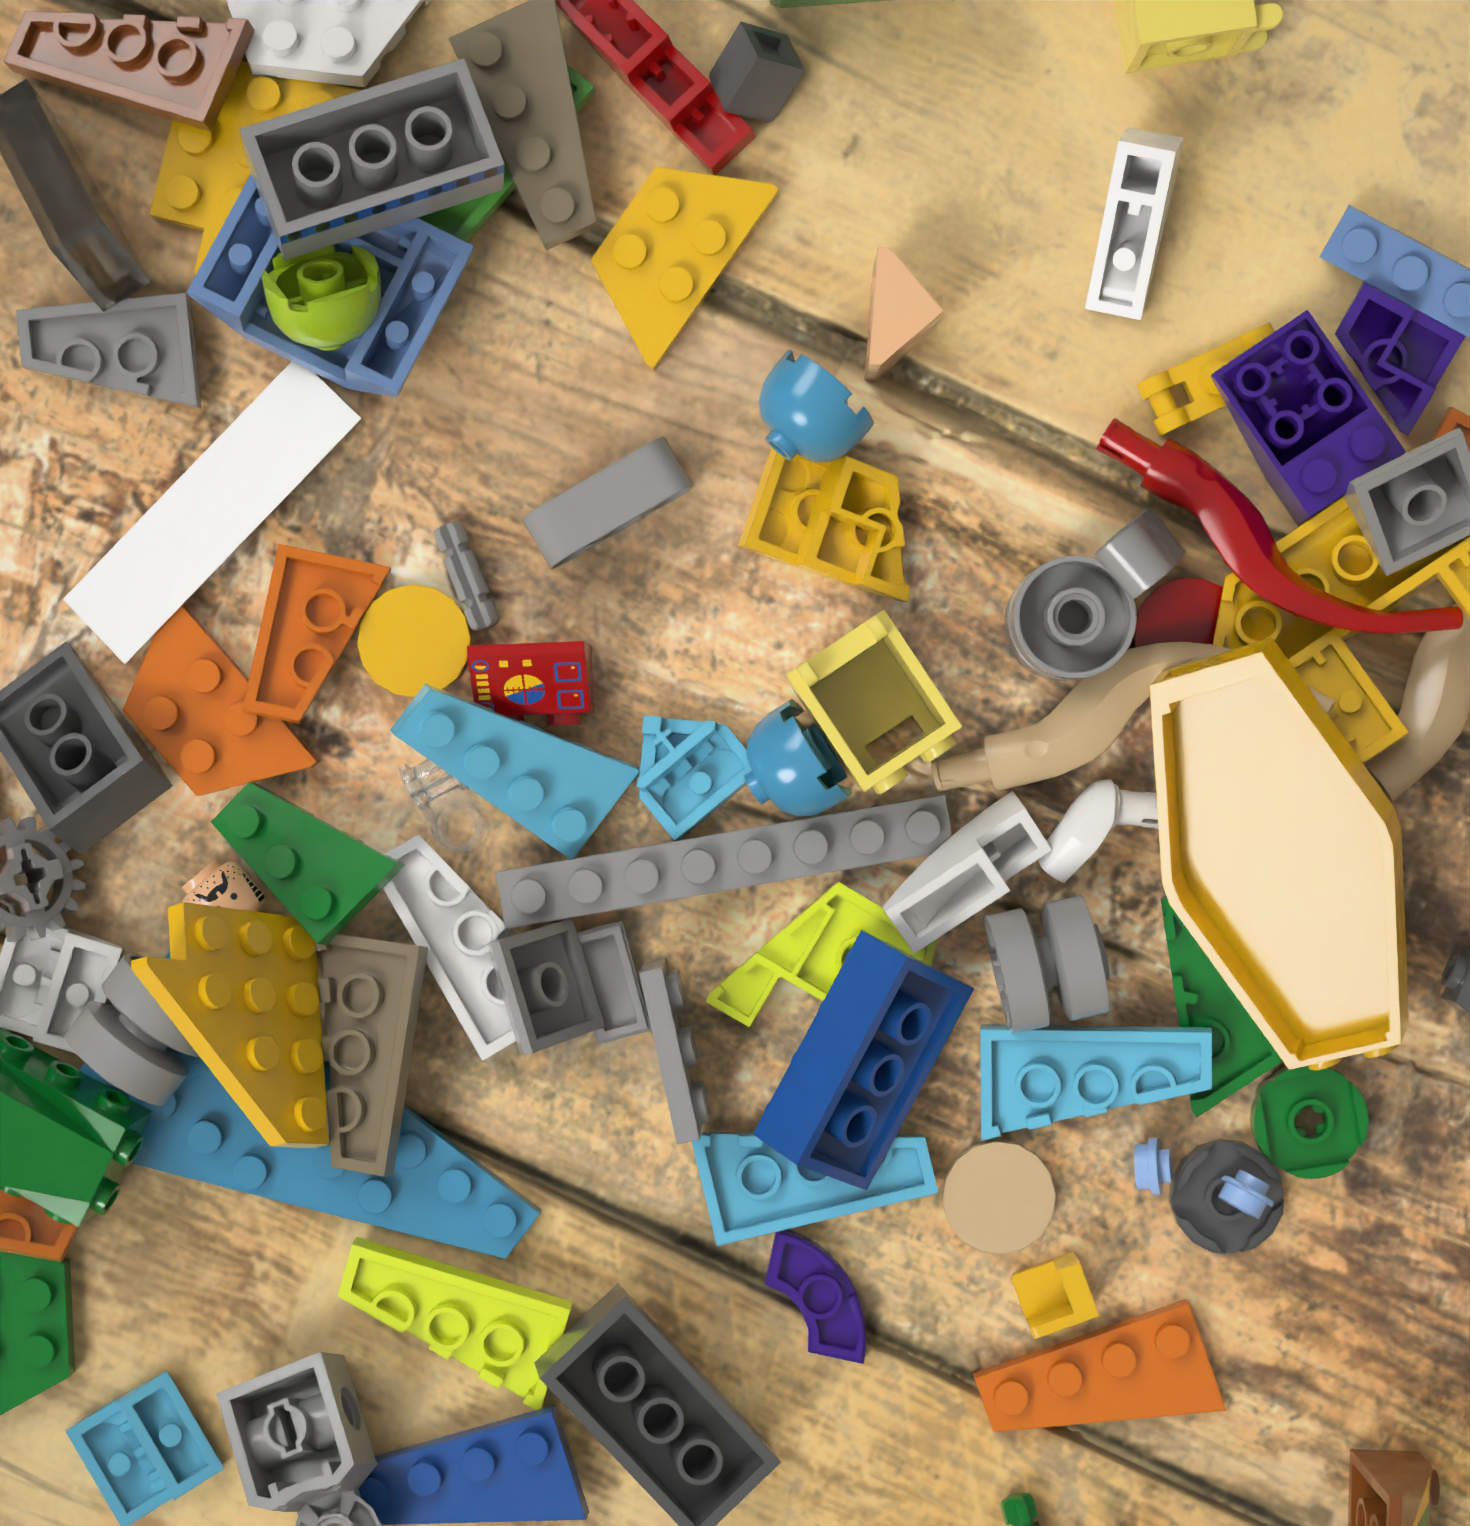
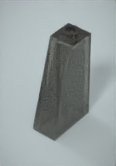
(66, 200)

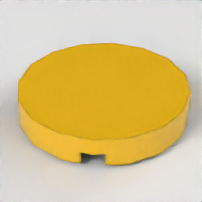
(414, 639)

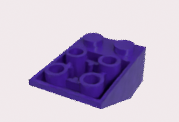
(1304, 417)

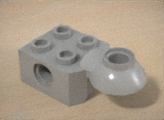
(302, 1442)

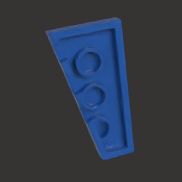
(481, 1474)

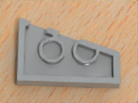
(131, 347)

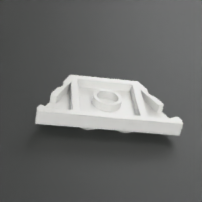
(323, 38)

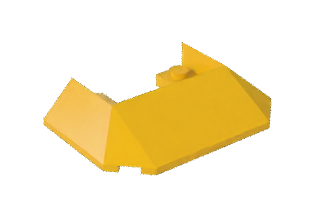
(1338, 560)

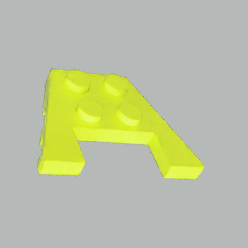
(808, 952)

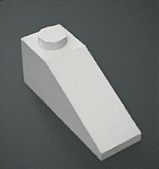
(1133, 222)

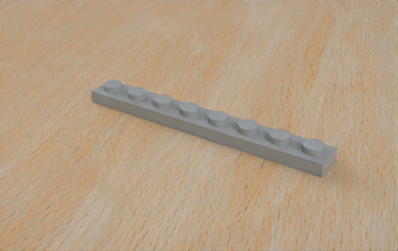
(723, 861)

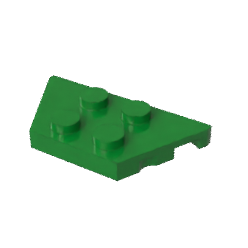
(34, 1327)

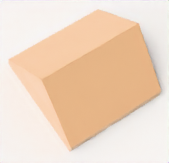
(899, 314)

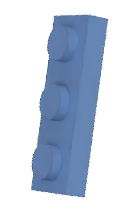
(1401, 268)

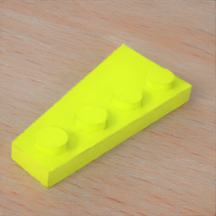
(459, 1313)

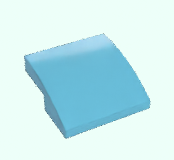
(144, 1449)

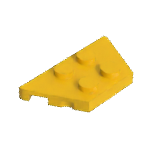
(675, 249)

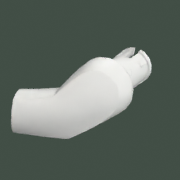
(1090, 820)

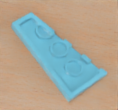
(1085, 1071)

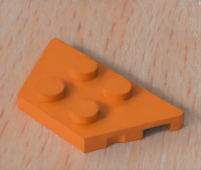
(192, 713)

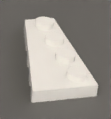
(456, 928)

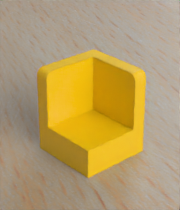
(1054, 1295)

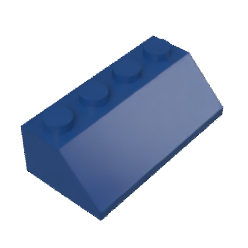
(862, 1062)

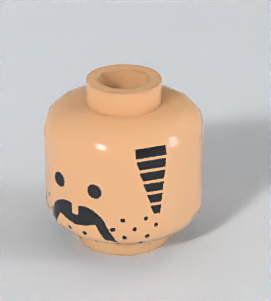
(225, 886)

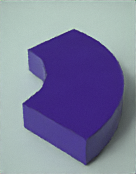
(822, 1294)

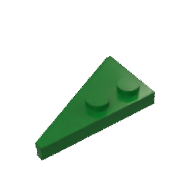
(1206, 1000)

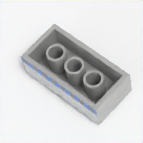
(373, 158)

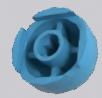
(809, 412)
(793, 764)

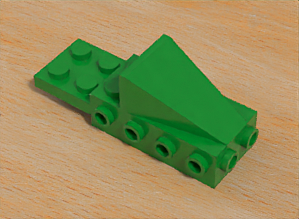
(62, 1133)

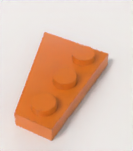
(305, 627)

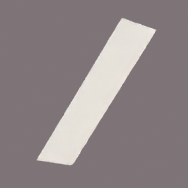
(211, 509)

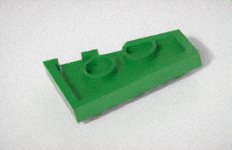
(304, 861)

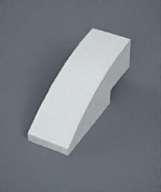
(966, 872)

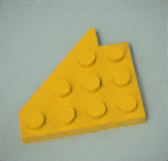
(208, 169)
(251, 1010)

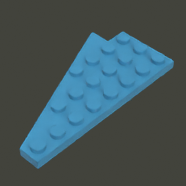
(432, 1194)

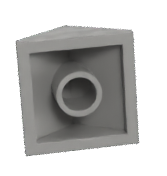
(1414, 502)
(546, 986)

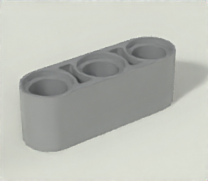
(607, 502)
(1140, 553)

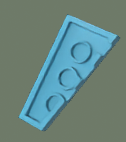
(530, 775)
(762, 1192)

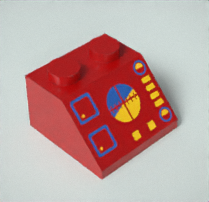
(534, 680)

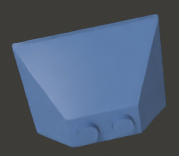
(417, 278)

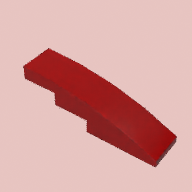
(660, 77)

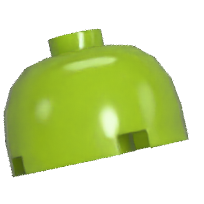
(324, 296)

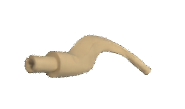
(1431, 710)
(1078, 727)

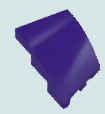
(1397, 351)

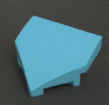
(688, 771)

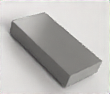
(614, 981)

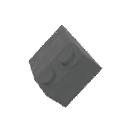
(75, 750)

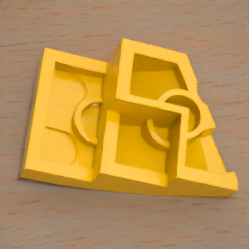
(830, 522)

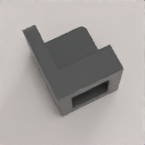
(756, 72)

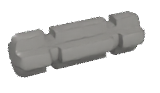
(466, 576)

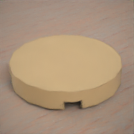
(998, 1196)

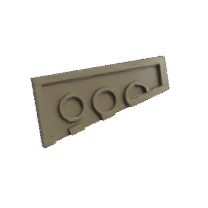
(531, 109)
(371, 1025)

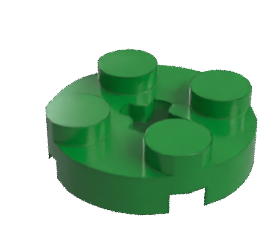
(1335, 1139)

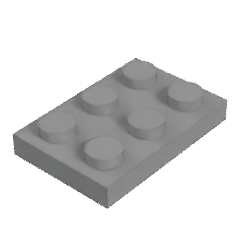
(674, 1050)

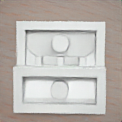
(52, 981)

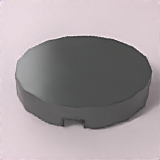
(1208, 1218)

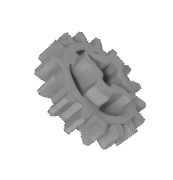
(28, 901)

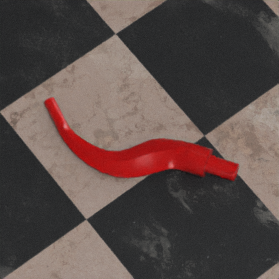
(1246, 540)

